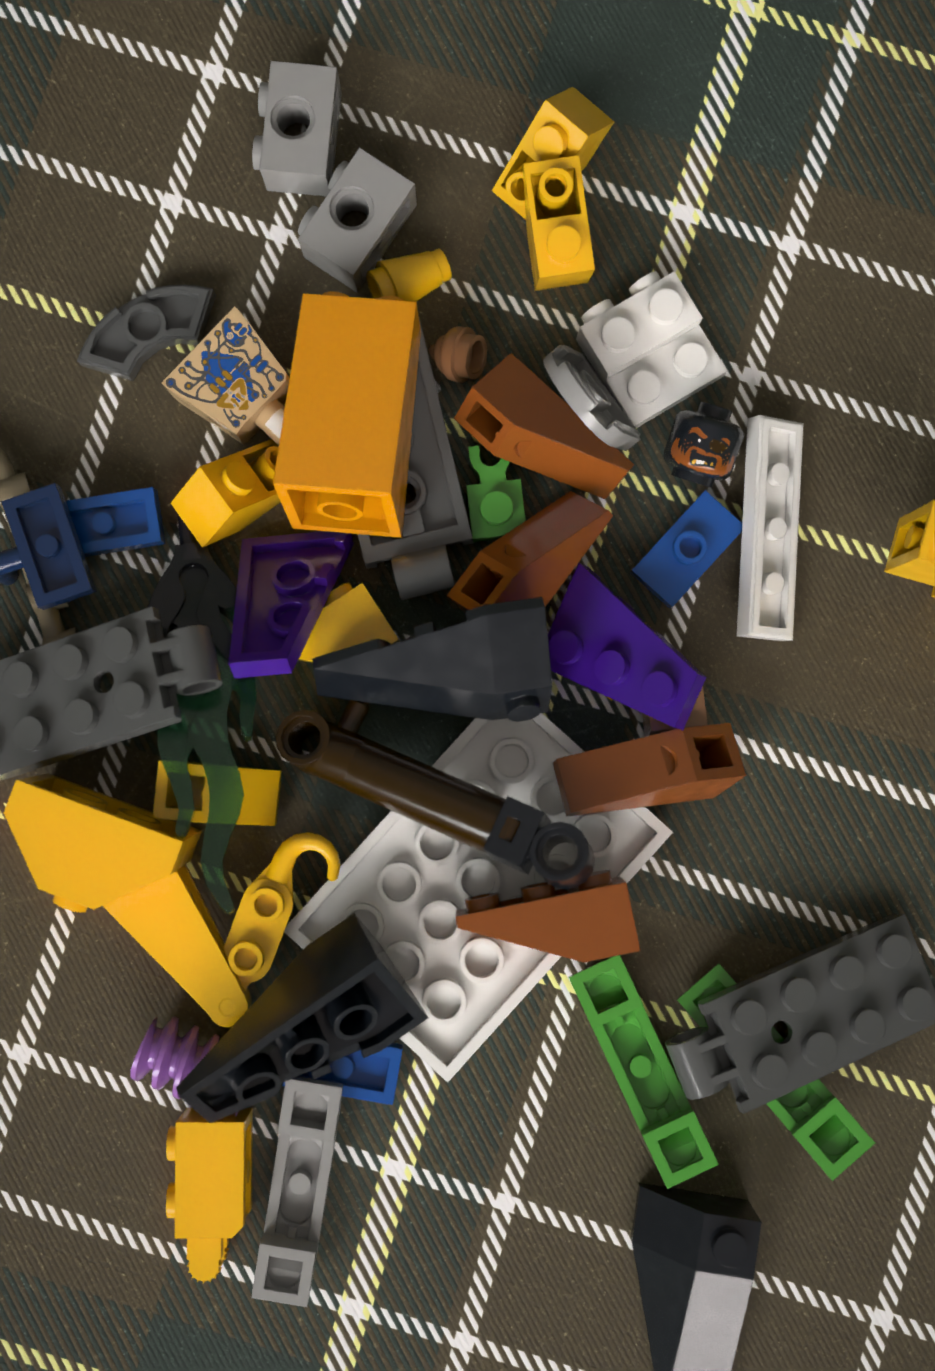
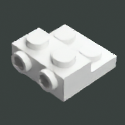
(650, 347)

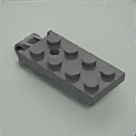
(437, 512)
(55, 698)
(837, 1010)

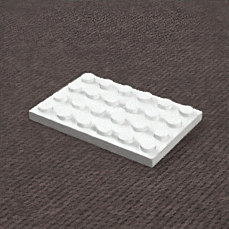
(413, 880)

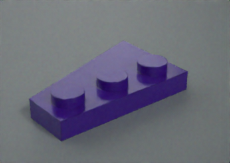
(281, 598)

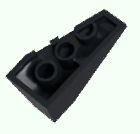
(475, 669)
(322, 1007)
(693, 1274)

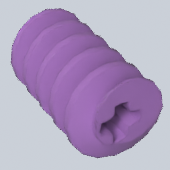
(169, 1054)

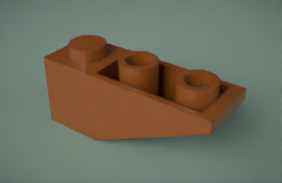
(538, 430)
(533, 556)
(651, 770)
(571, 923)

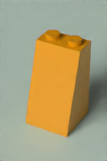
(349, 415)

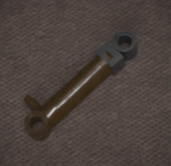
(494, 825)

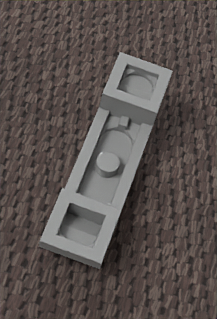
(298, 1191)

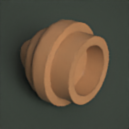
(460, 354)

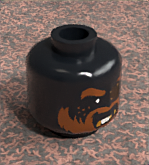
(703, 444)

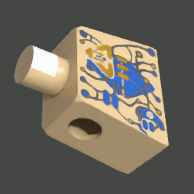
(233, 381)

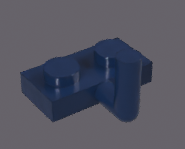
(45, 548)

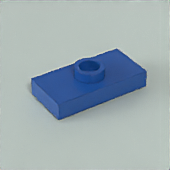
(687, 549)

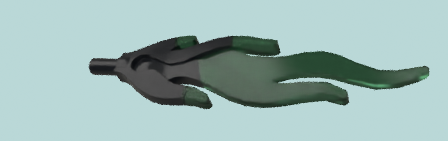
(189, 595)

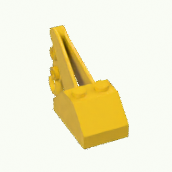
(119, 857)

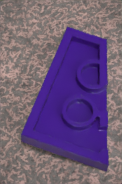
(617, 654)

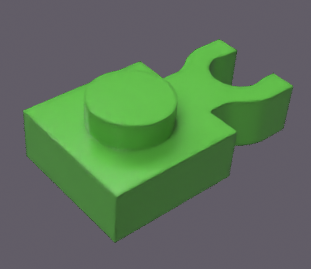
(495, 503)

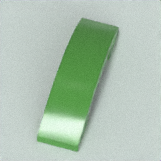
(643, 1071)
(808, 1112)

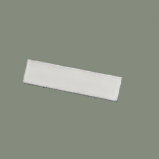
(770, 529)

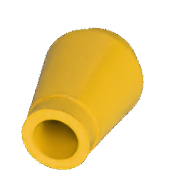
(409, 275)

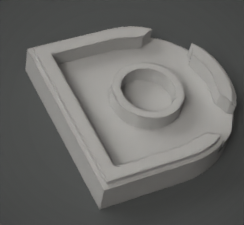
(590, 397)

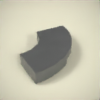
(145, 326)

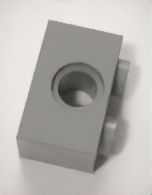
(293, 96)
(356, 186)

